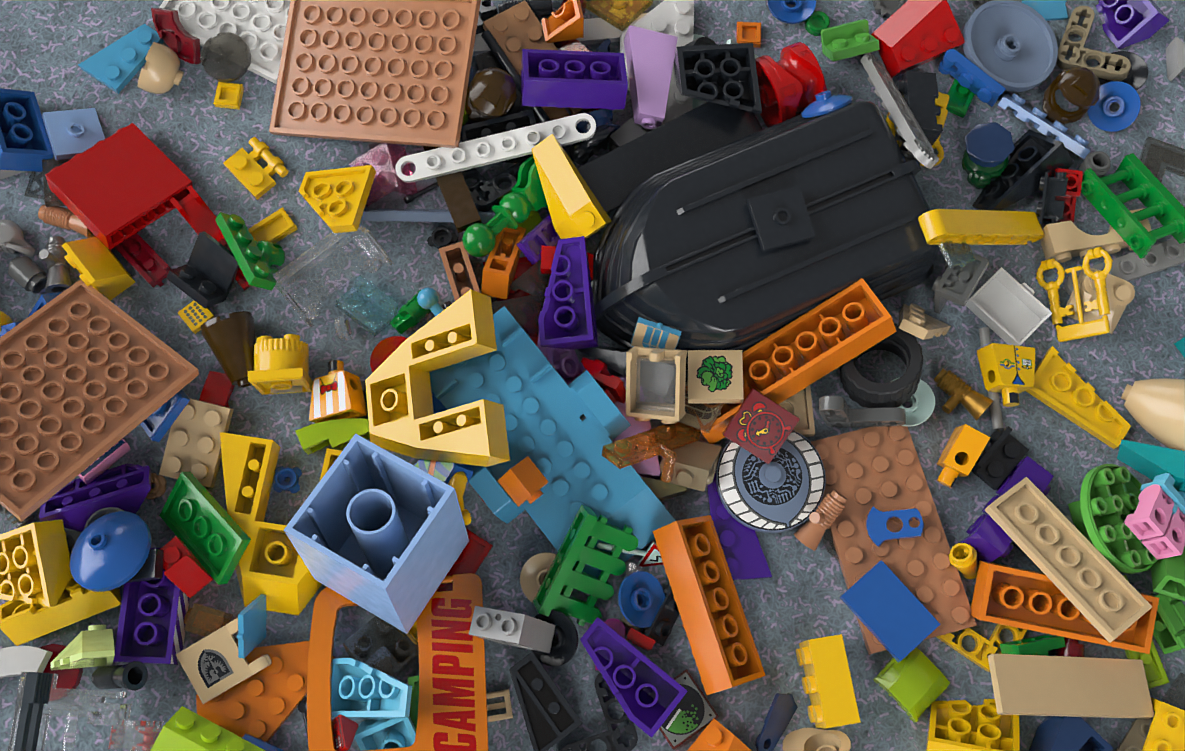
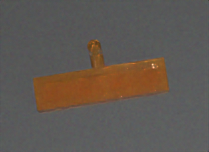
(650, 444)

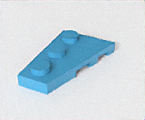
(122, 59)

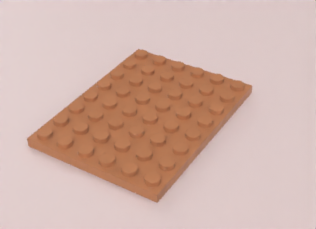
(376, 70)
(74, 388)

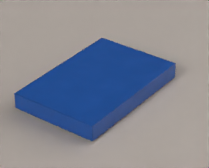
(890, 611)

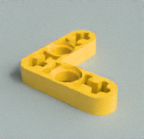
(983, 646)

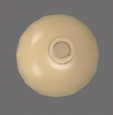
(160, 70)

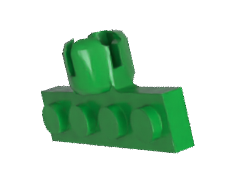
(252, 256)

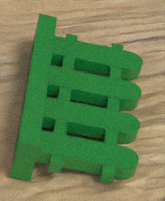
(574, 549)

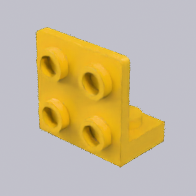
(1166, 729)

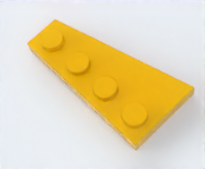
(1074, 399)

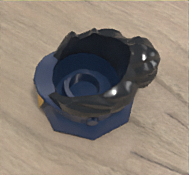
(585, 149)

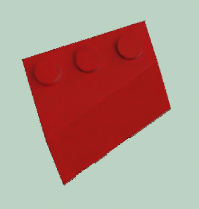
(917, 35)

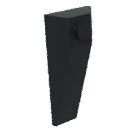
(1029, 161)

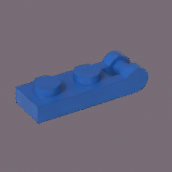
(971, 77)

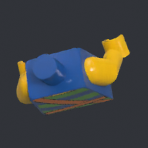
(452, 474)

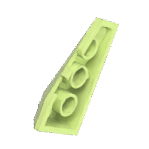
(87, 650)

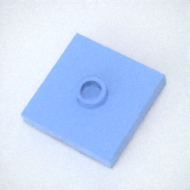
(72, 131)

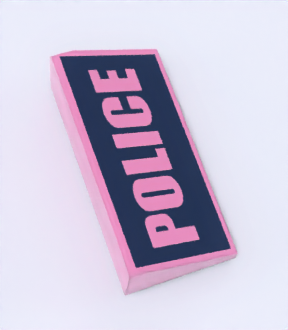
(104, 461)

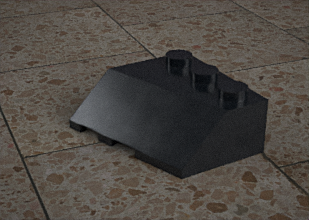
(719, 75)

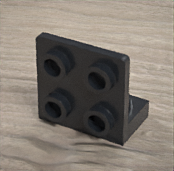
(208, 272)

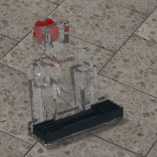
(40, 698)

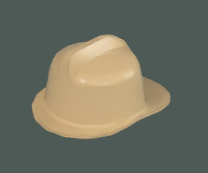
(816, 740)

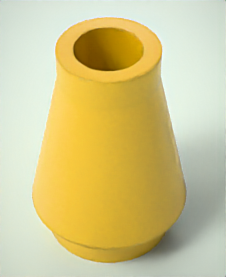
(964, 559)

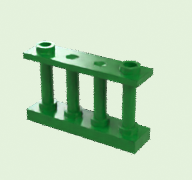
(1149, 191)

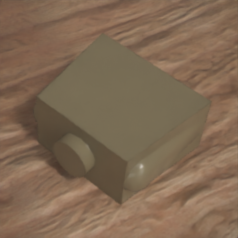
(695, 465)

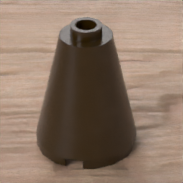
(232, 344)

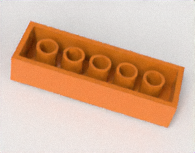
(1034, 603)
(708, 604)

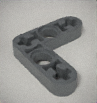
(837, 414)

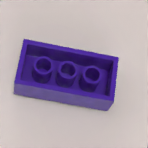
(573, 79)

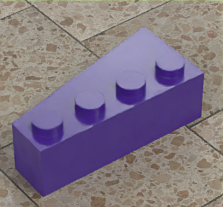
(985, 534)

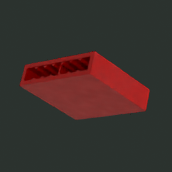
(119, 185)

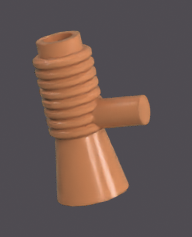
(64, 219)
(820, 520)

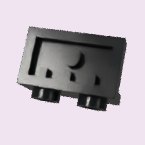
(999, 458)

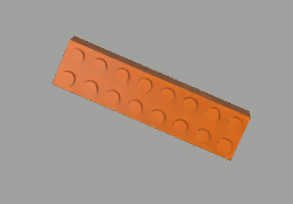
(810, 348)

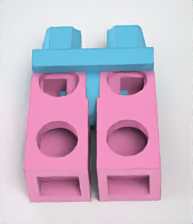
(1160, 517)

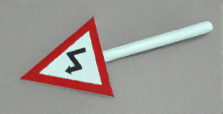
(650, 557)

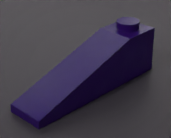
(1130, 20)
(568, 306)
(637, 683)

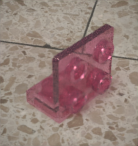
(384, 161)

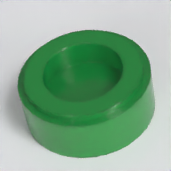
(816, 23)

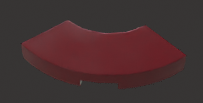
(176, 37)

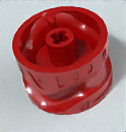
(788, 84)

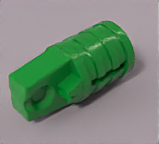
(409, 315)

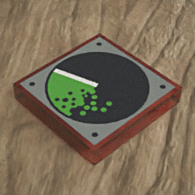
(690, 714)

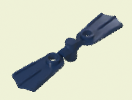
(776, 721)

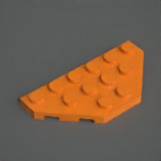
(264, 699)

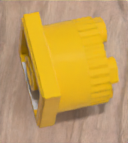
(281, 365)

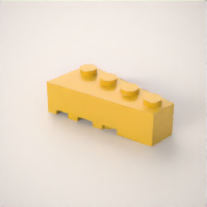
(26, 621)

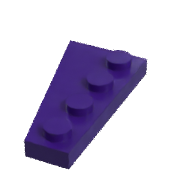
(737, 541)

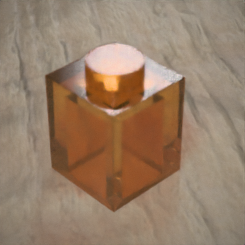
(205, 620)

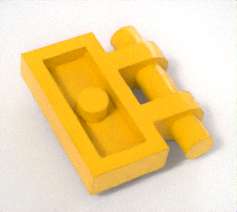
(250, 173)

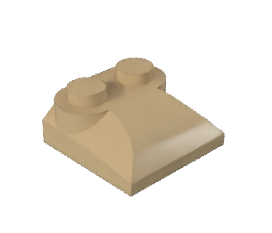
(1119, 294)

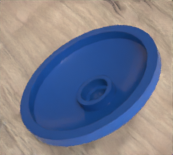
(110, 551)

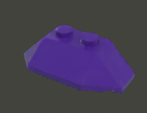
(116, 487)

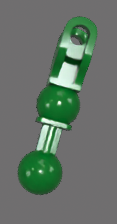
(512, 210)

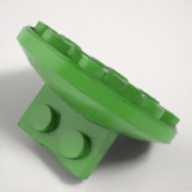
(1104, 503)

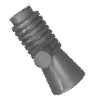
(58, 275)

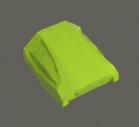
(912, 682)

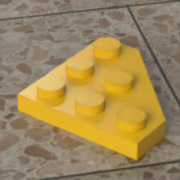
(339, 195)

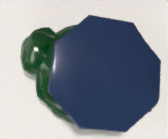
(986, 153)

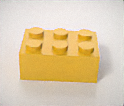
(828, 682)

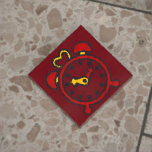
(760, 426)

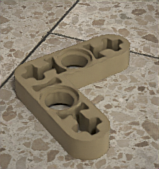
(1081, 54)

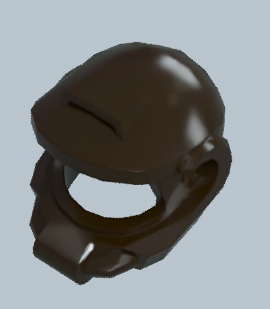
(1079, 87)
(490, 95)

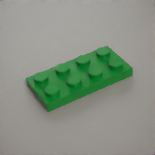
(204, 527)

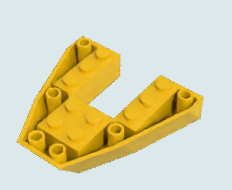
(401, 392)
(270, 560)

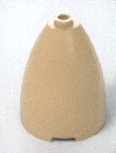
(1159, 409)

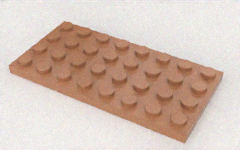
(884, 472)

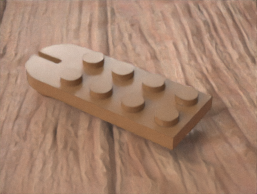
(518, 30)

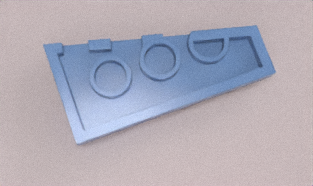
(1058, 130)

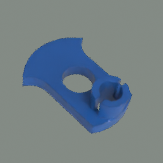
(878, 520)

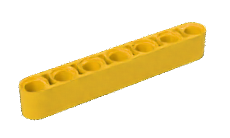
(980, 227)

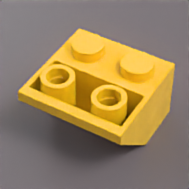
(98, 266)

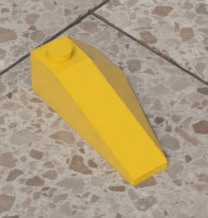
(568, 197)

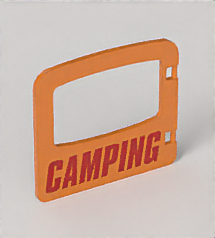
(450, 671)

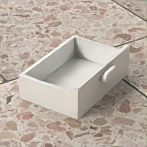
(1008, 308)

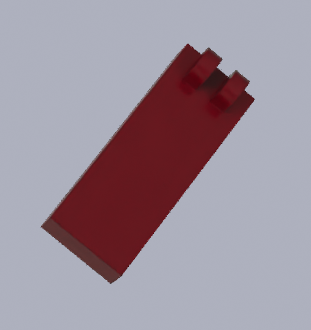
(144, 260)

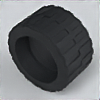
(890, 394)

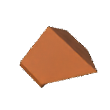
(564, 23)

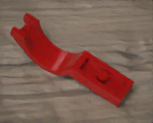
(203, 219)

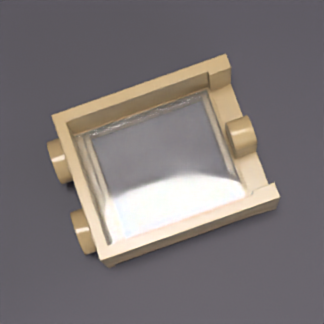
(655, 384)

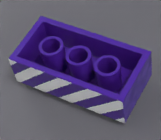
(151, 622)

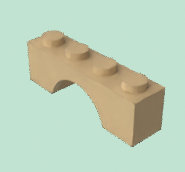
(1066, 241)

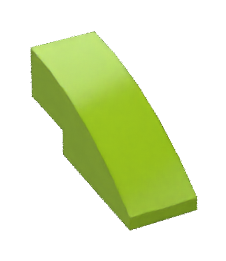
(333, 433)

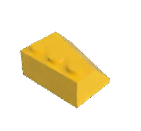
(968, 727)

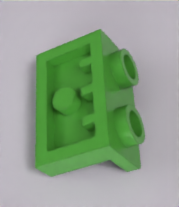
(848, 40)

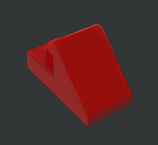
(184, 568)

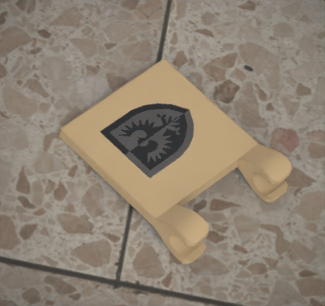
(214, 663)

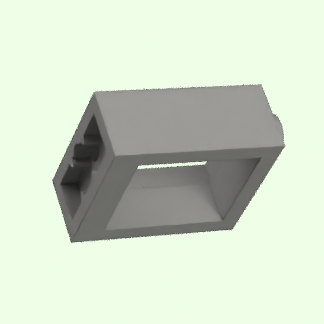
(512, 629)

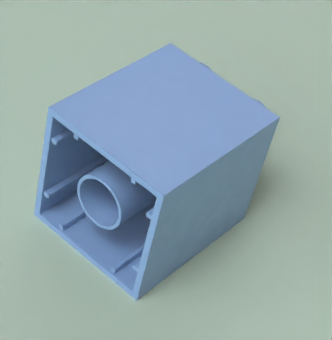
(379, 532)

